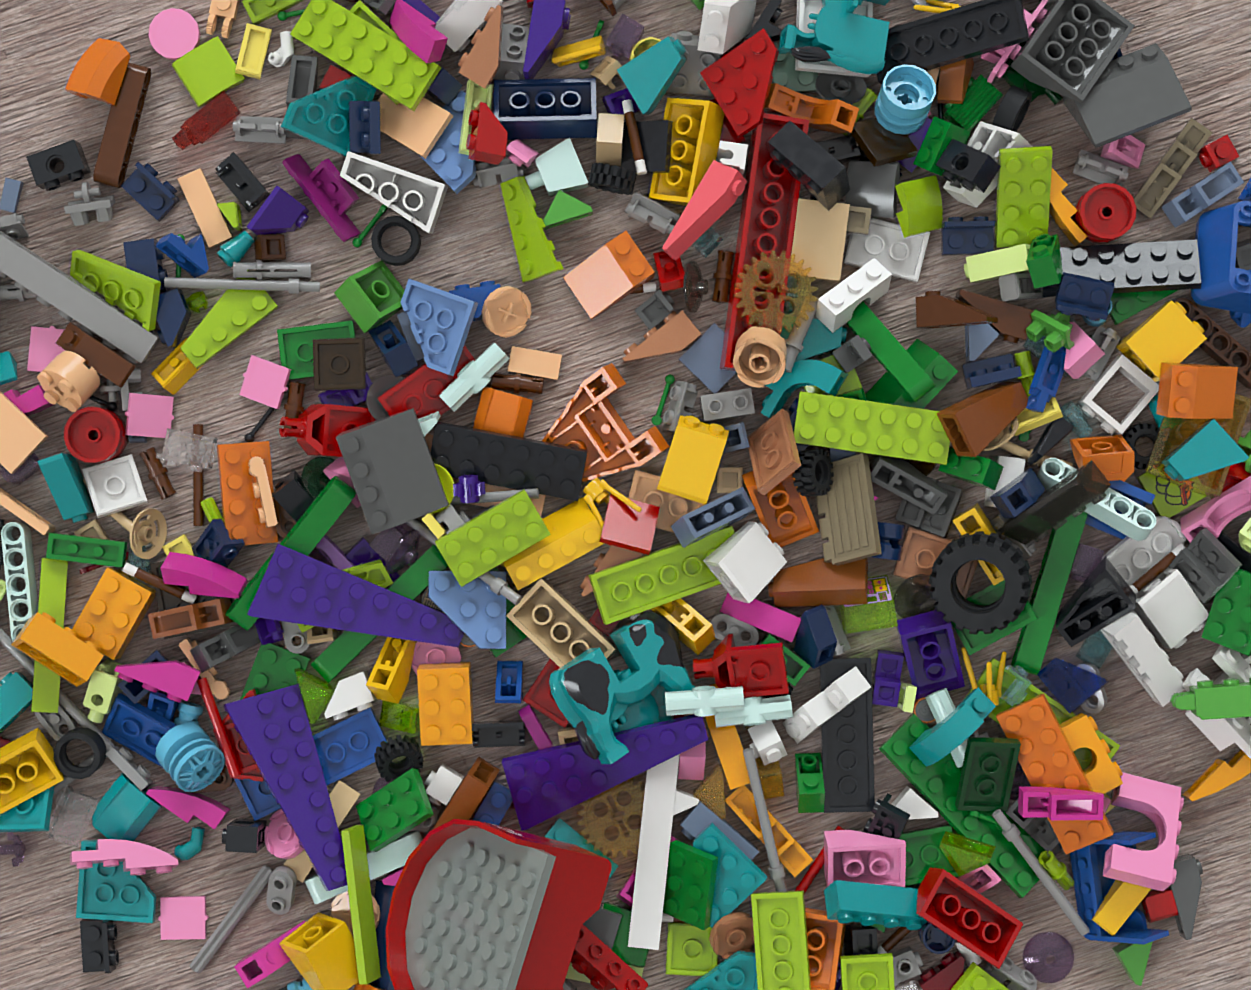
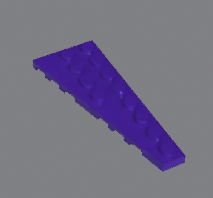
(323, 596)
(286, 754)
(564, 776)

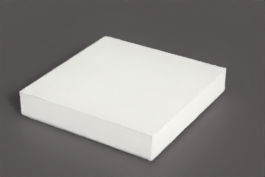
(114, 486)

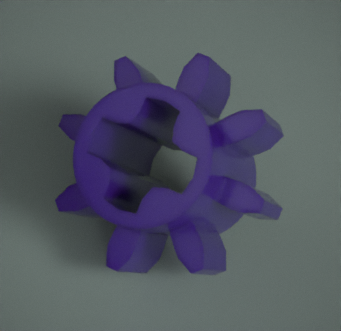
(469, 489)

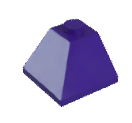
(279, 214)

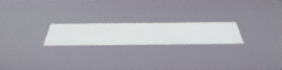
(653, 855)

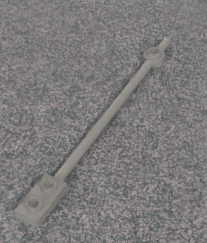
(119, 756)

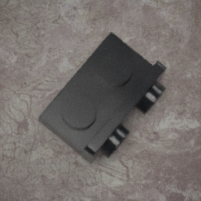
(888, 819)
(98, 945)

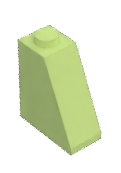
(997, 263)

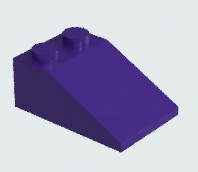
(545, 32)
(930, 653)

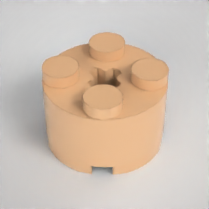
(763, 343)
(68, 381)

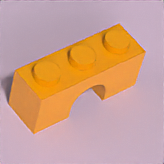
(1101, 772)

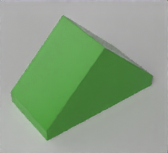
(565, 210)
(1133, 959)

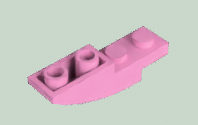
(134, 855)

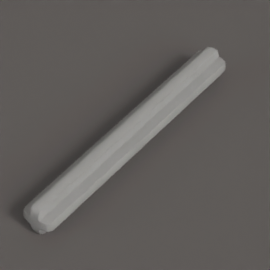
(231, 919)

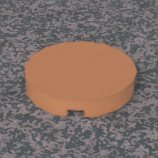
(732, 934)

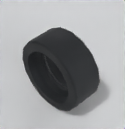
(1012, 109)
(389, 222)
(72, 770)

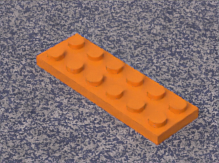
(1051, 763)

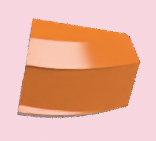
(99, 71)
(503, 412)
(1109, 453)

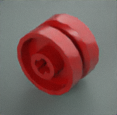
(1117, 204)
(80, 435)

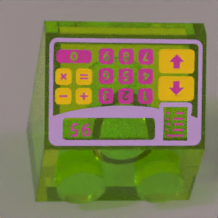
(876, 614)

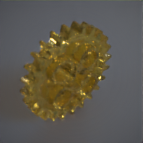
(779, 268)
(597, 826)

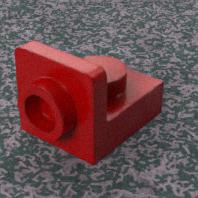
(1217, 153)

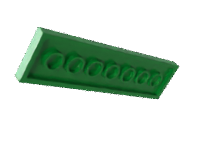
(939, 787)

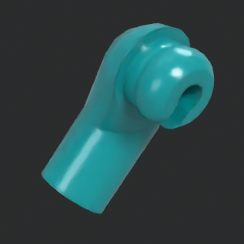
(193, 847)

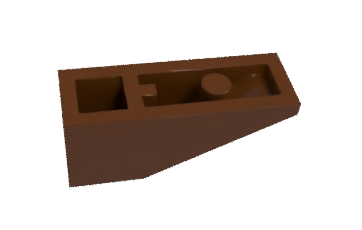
(944, 311)
(1011, 318)
(96, 354)

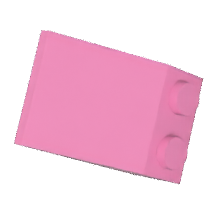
(864, 858)

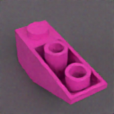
(169, 676)
(264, 960)

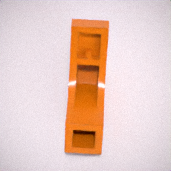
(822, 114)

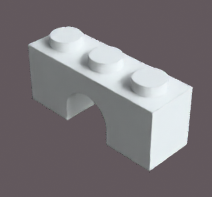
(865, 284)

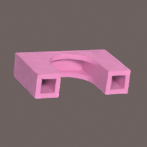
(1162, 806)

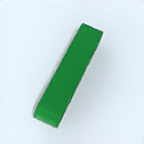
(890, 353)

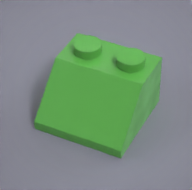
(371, 296)

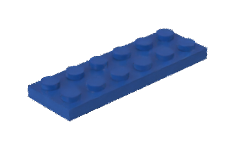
(341, 752)

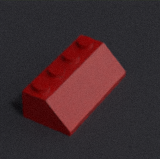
(967, 916)

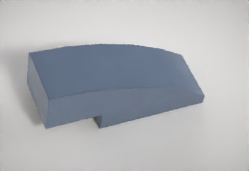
(1202, 194)

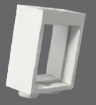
(1137, 377)

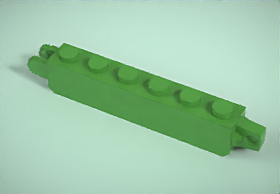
(1216, 700)

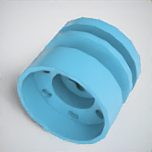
(905, 99)
(190, 757)

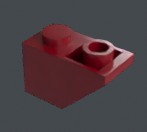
(945, 974)

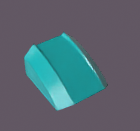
(124, 810)

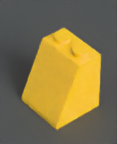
(1162, 337)
(693, 459)
(323, 953)

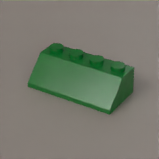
(940, 371)

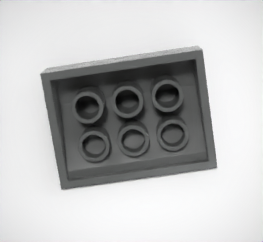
(1072, 46)
(1130, 97)
(392, 470)

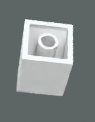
(725, 24)
(746, 562)
(1170, 609)

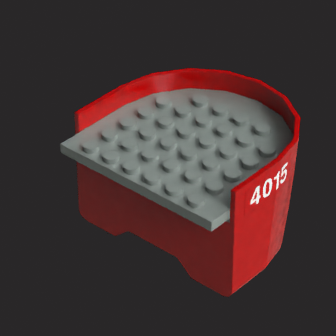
(490, 909)

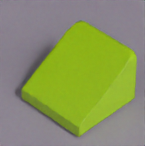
(232, 212)

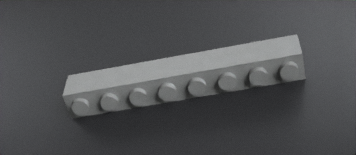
(75, 301)

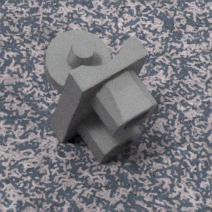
(79, 208)
(123, 393)

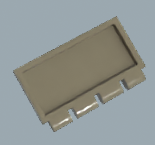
(849, 513)

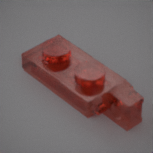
(207, 121)

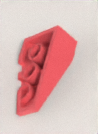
(709, 202)

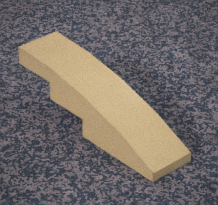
(342, 801)

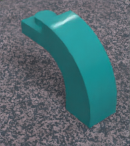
(803, 374)
(954, 729)

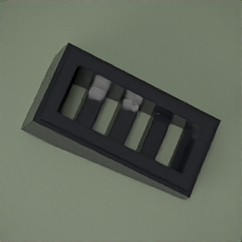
(1050, 437)

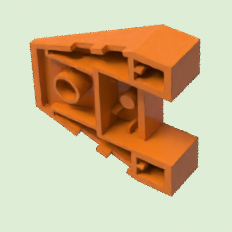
(595, 426)

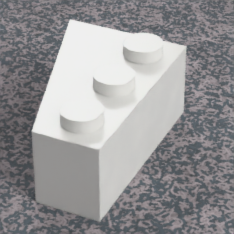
(462, 20)
(989, 140)

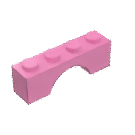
(1218, 511)

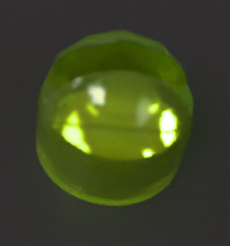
(197, 301)

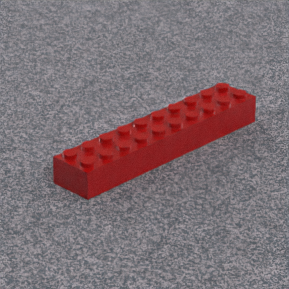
(764, 224)

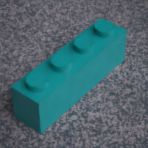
(14, 698)
(873, 904)

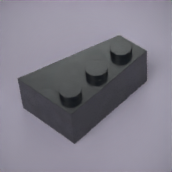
(810, 164)
(1095, 604)

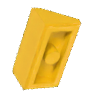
(578, 51)
(175, 370)

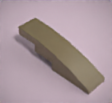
(1171, 167)

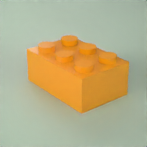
(114, 612)
(58, 648)
(445, 703)

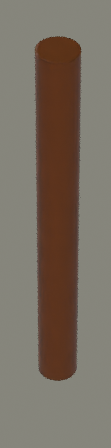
(198, 487)

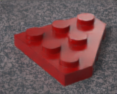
(743, 81)

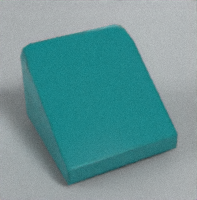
(8, 368)

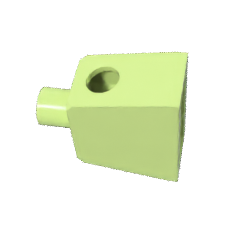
(102, 690)

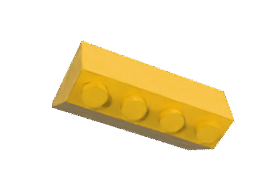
(693, 142)
(572, 535)
(26, 769)

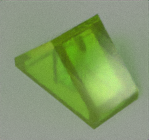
(314, 692)
(400, 717)
(965, 853)

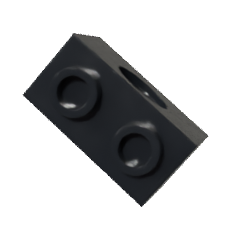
(43, 165)
(968, 166)
(244, 835)

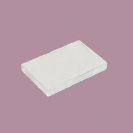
(888, 246)

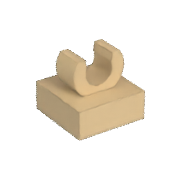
(606, 71)

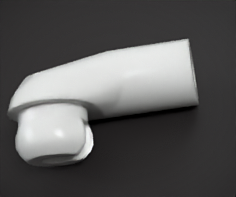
(285, 52)

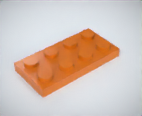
(237, 492)

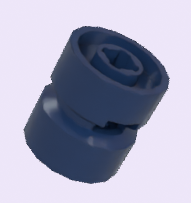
(890, 536)
(935, 939)

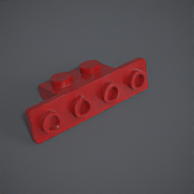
(602, 965)

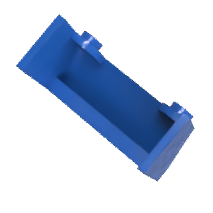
(1221, 282)
(1093, 887)

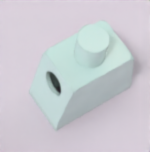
(558, 170)

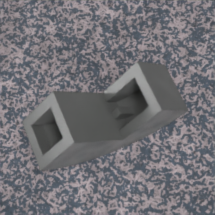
(1038, 828)

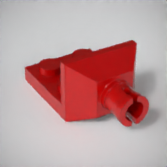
(320, 425)
(755, 667)

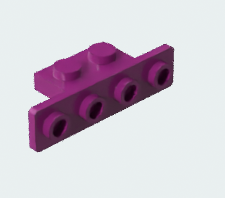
(327, 192)

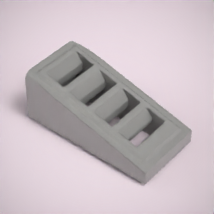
(1018, 287)

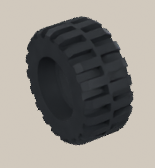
(971, 615)

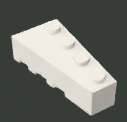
(402, 191)
(1144, 657)

